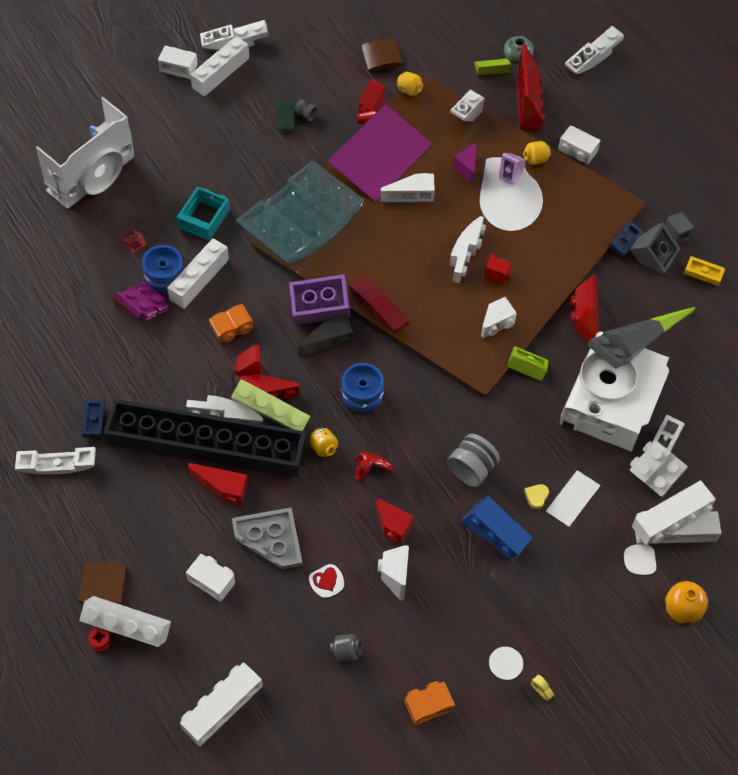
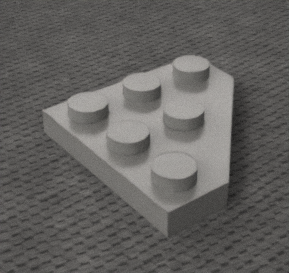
(270, 536)

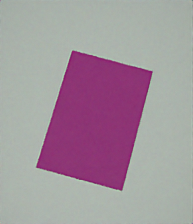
(380, 152)

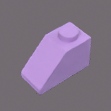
(511, 167)

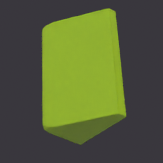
(492, 67)
(528, 363)

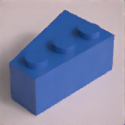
(497, 527)

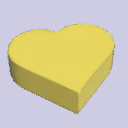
(536, 495)
(542, 687)

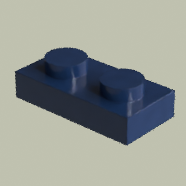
(625, 239)
(93, 419)

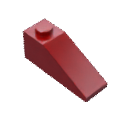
(224, 484)

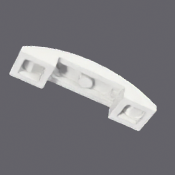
(55, 462)

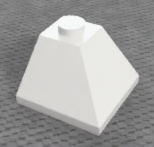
(394, 570)

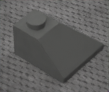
(656, 248)

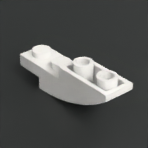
(220, 37)
(596, 52)
(465, 247)
(224, 408)

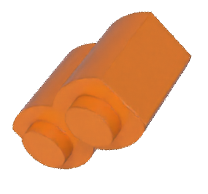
(231, 323)
(429, 703)

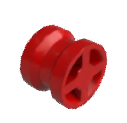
(101, 644)

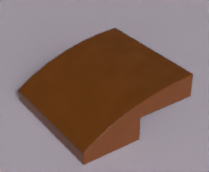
(382, 54)

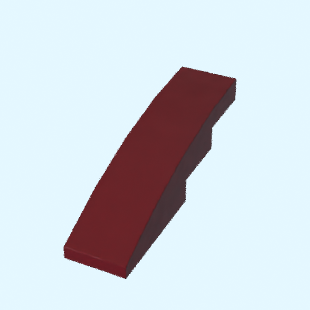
(381, 306)

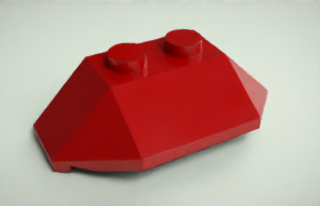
(585, 308)

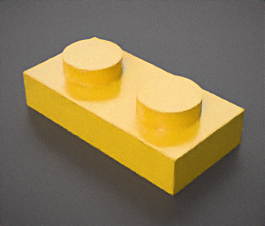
(704, 271)

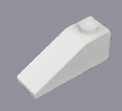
(410, 189)
(669, 432)

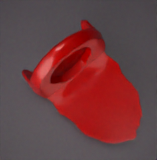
(365, 461)

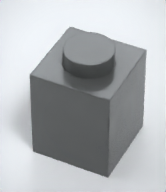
(679, 227)

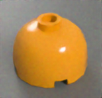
(686, 602)

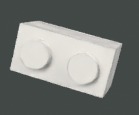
(177, 62)
(579, 144)
(211, 577)

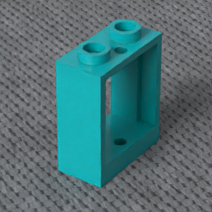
(199, 227)

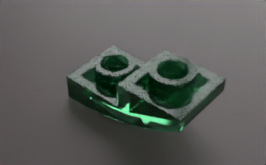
(285, 115)

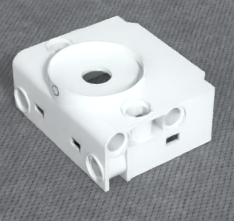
(94, 164)
(618, 406)

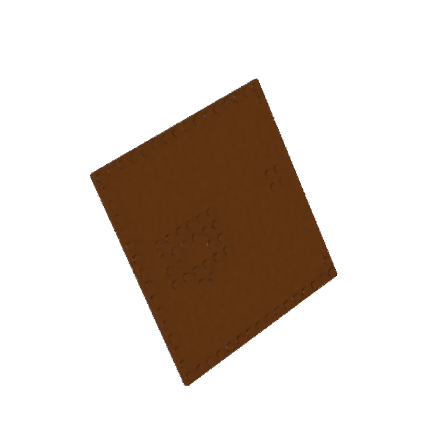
(410, 244)

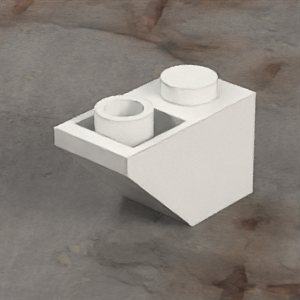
(469, 106)
(498, 316)

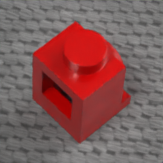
(498, 270)

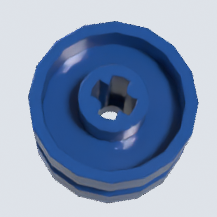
(162, 266)
(362, 387)

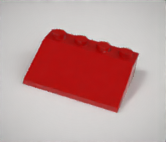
(529, 92)

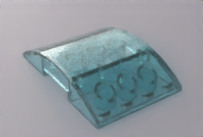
(302, 213)

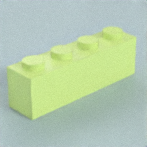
(269, 406)

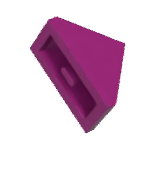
(465, 162)

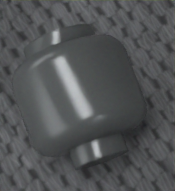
(346, 648)

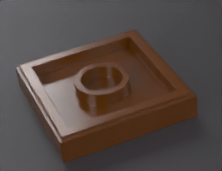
(103, 581)

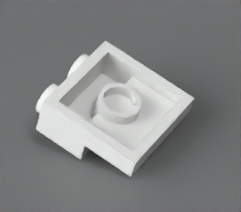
(657, 467)

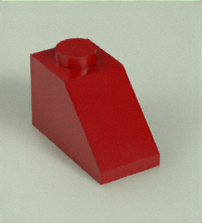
(372, 98)
(248, 362)
(393, 521)

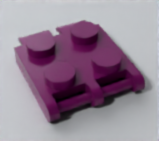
(143, 301)

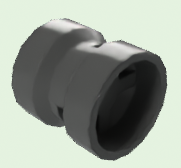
(306, 110)

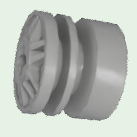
(473, 460)

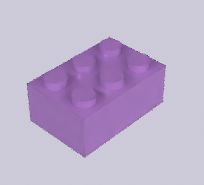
(319, 299)

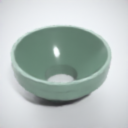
(513, 51)

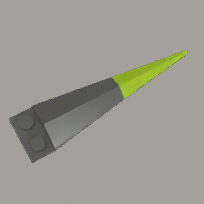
(625, 343)

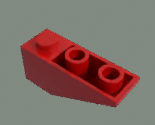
(273, 386)

